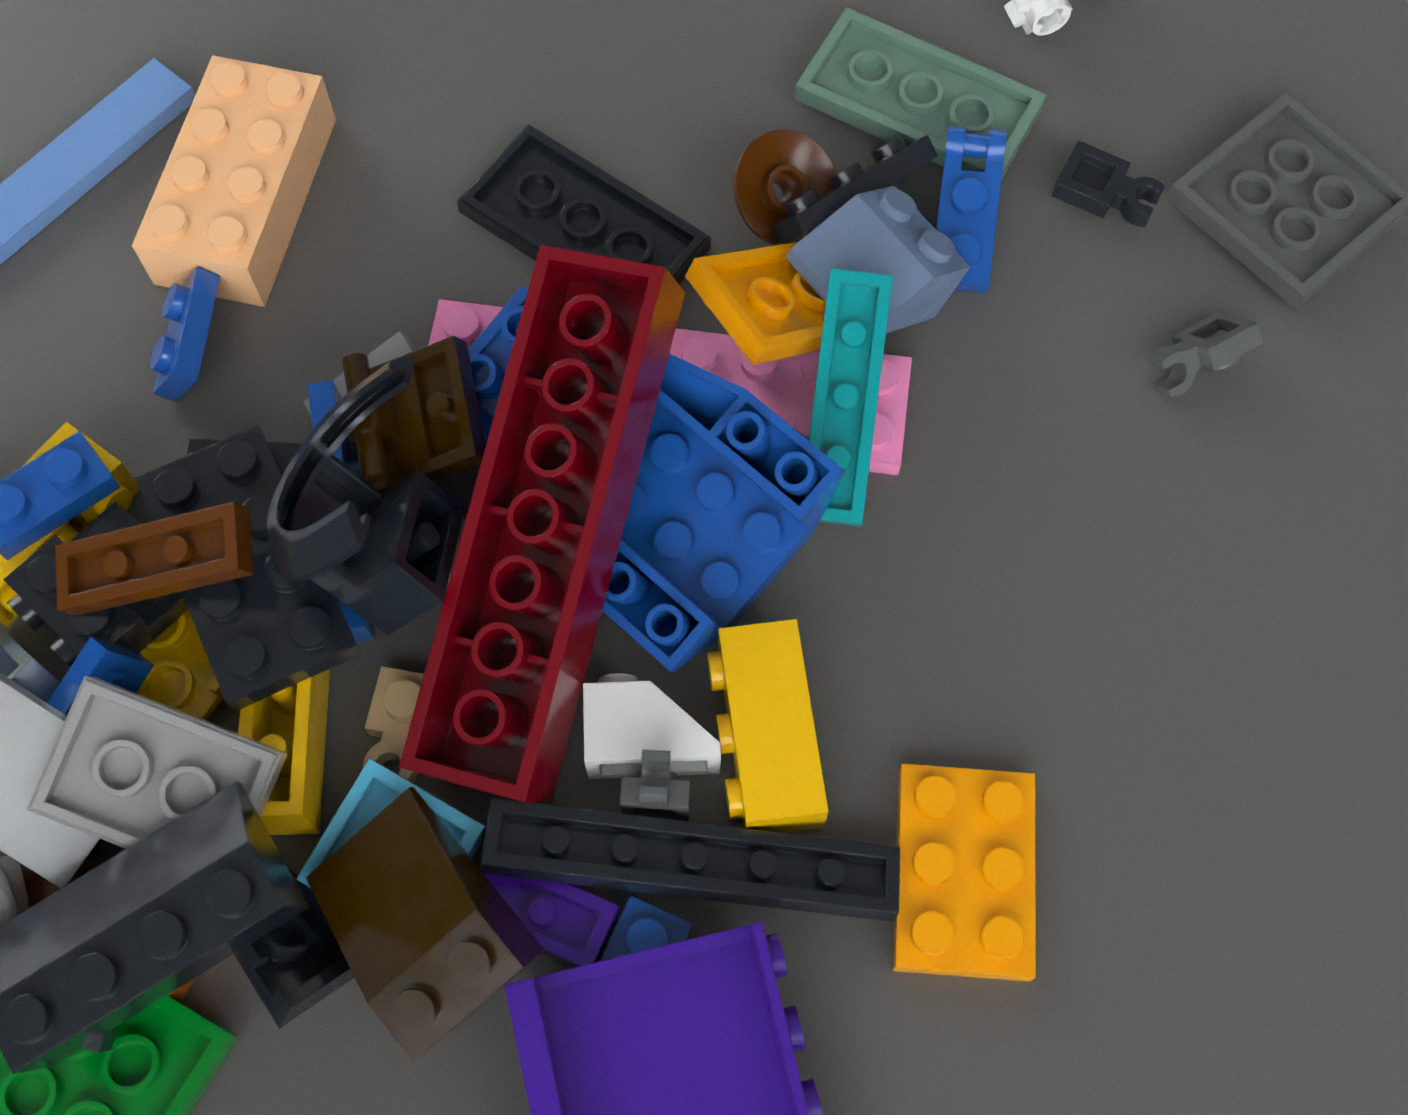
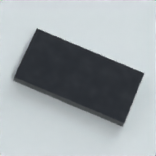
(560, 200)

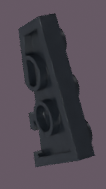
(295, 962)

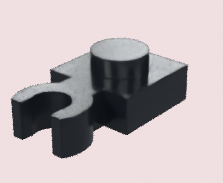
(1099, 180)

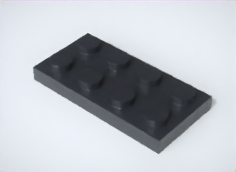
(260, 626)

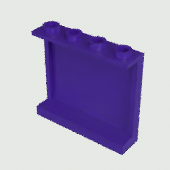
(665, 1032)

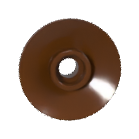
(783, 159)

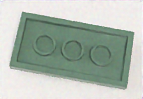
(913, 89)

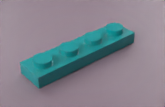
(850, 384)

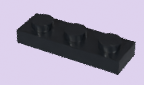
(891, 163)

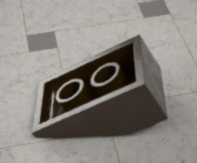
(419, 923)

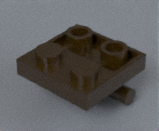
(426, 425)

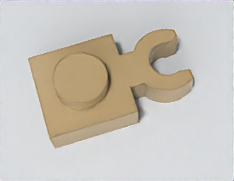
(392, 715)

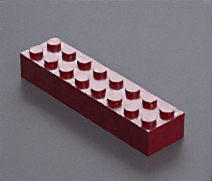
(544, 525)

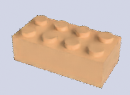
(237, 178)

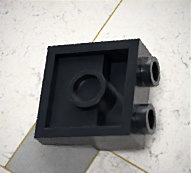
(126, 625)

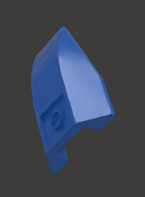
(713, 507)

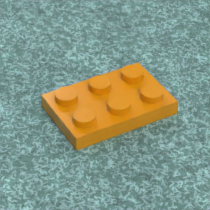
(761, 301)
(966, 873)

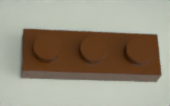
(154, 559)

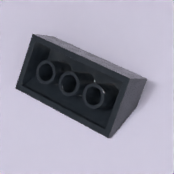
(139, 929)

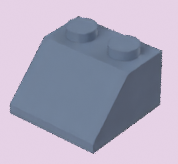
(884, 236)

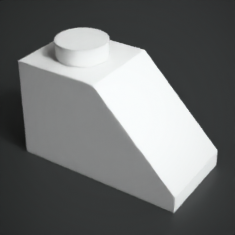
(634, 716)

